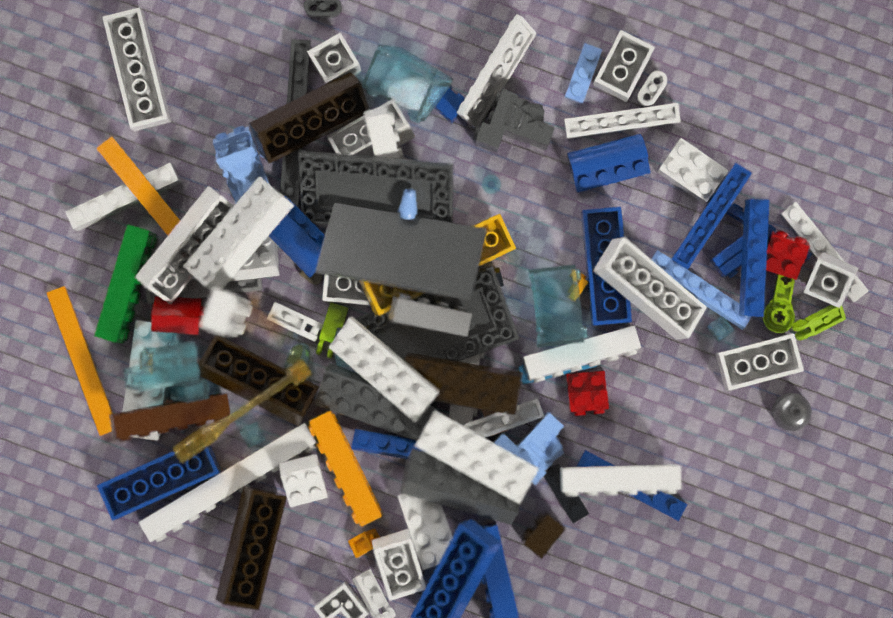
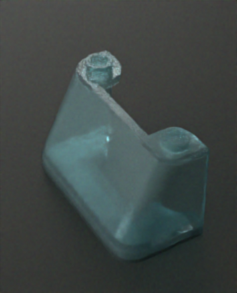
(406, 80)
(557, 305)

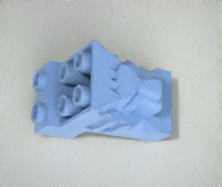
(239, 160)
(538, 446)

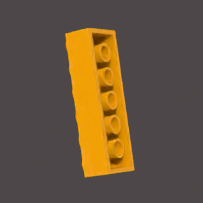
(346, 468)

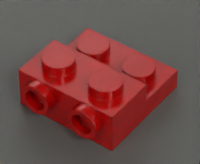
(786, 254)
(587, 392)

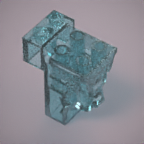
(169, 366)

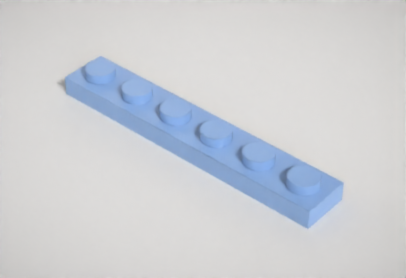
(702, 290)

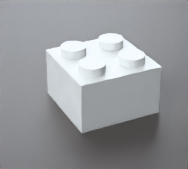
(334, 59)
(831, 280)
(303, 480)

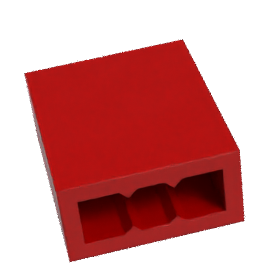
(179, 317)

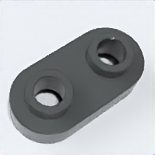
(323, 8)

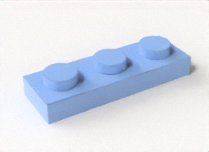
(583, 73)

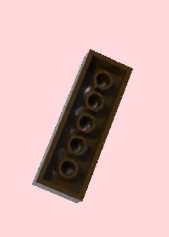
(309, 117)
(251, 374)
(470, 383)
(251, 548)

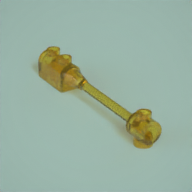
(209, 433)

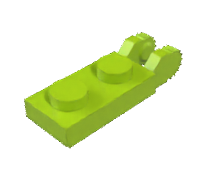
(334, 319)
(818, 322)

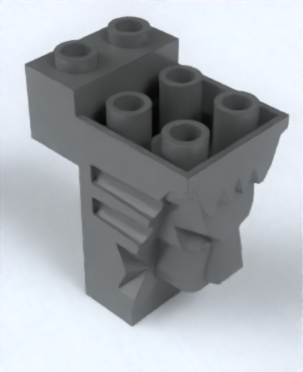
(516, 120)

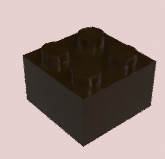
(543, 534)

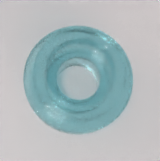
(493, 178)

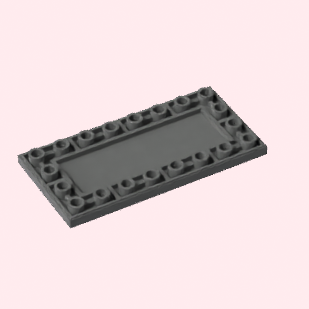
(373, 184)
(401, 251)
(489, 325)

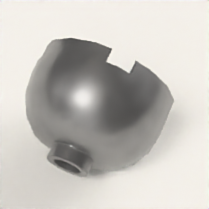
(791, 411)

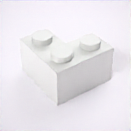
(342, 600)

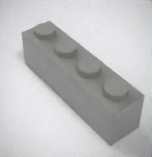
(430, 316)

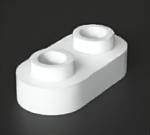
(652, 89)

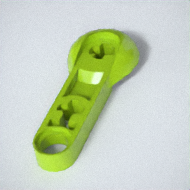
(780, 303)

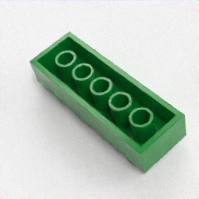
(124, 287)

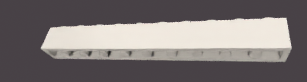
(228, 482)

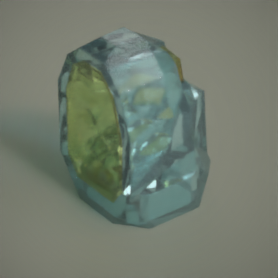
(297, 352)

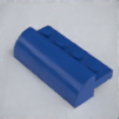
(609, 163)
(299, 239)

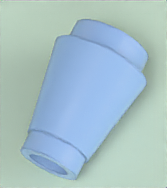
(408, 204)

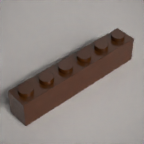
(167, 416)

